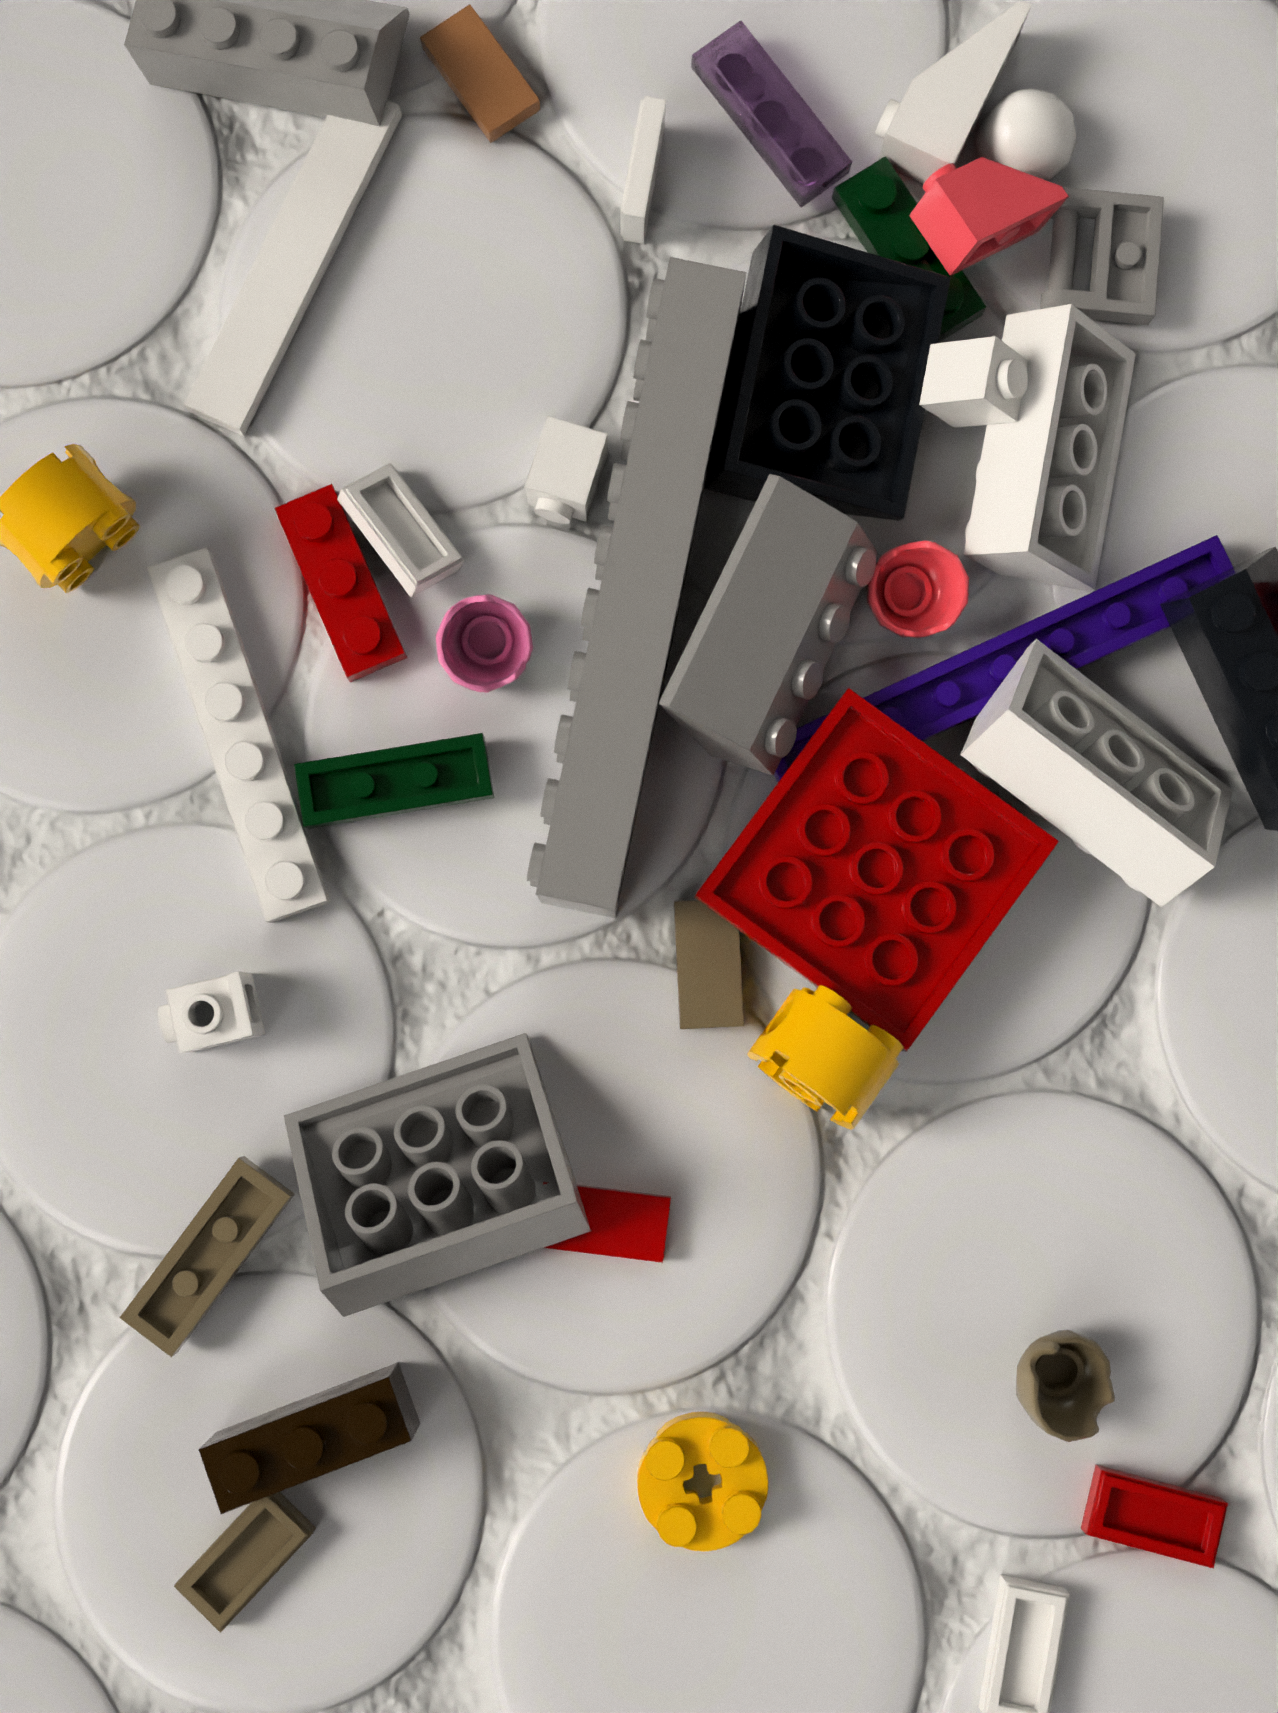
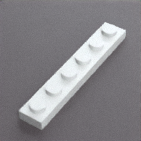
(238, 735)

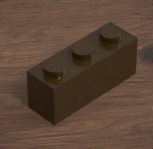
(309, 1438)

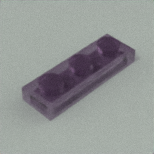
(771, 113)

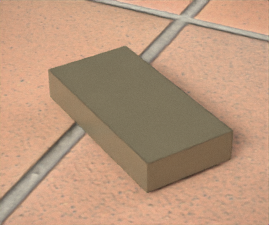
(707, 968)
(244, 1558)

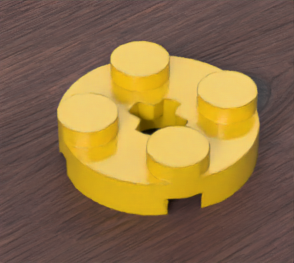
(680, 1513)

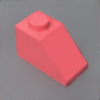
(982, 210)

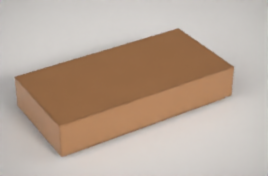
(480, 73)

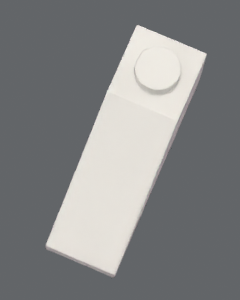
(948, 99)

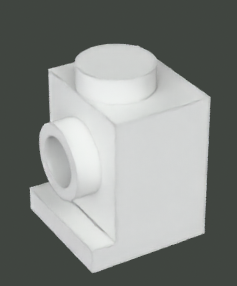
(235, 1013)

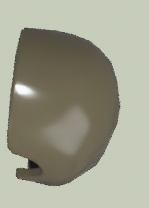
(1064, 1384)

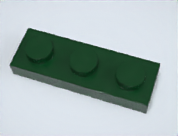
(878, 212)
(394, 781)

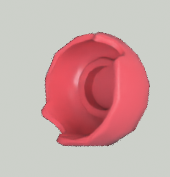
(918, 589)

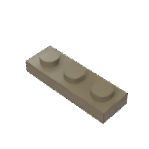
(207, 1256)

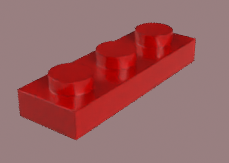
(340, 583)

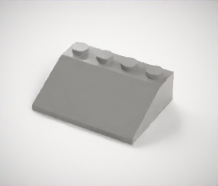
(433, 1176)

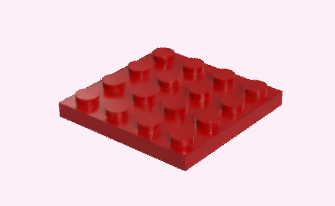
(876, 868)

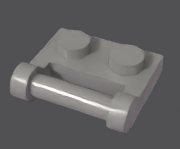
(1122, 255)

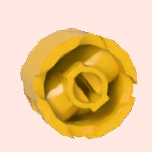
(63, 517)
(825, 1054)

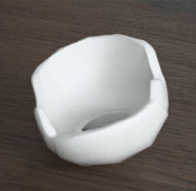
(1028, 133)

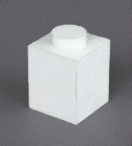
(974, 382)
(566, 471)

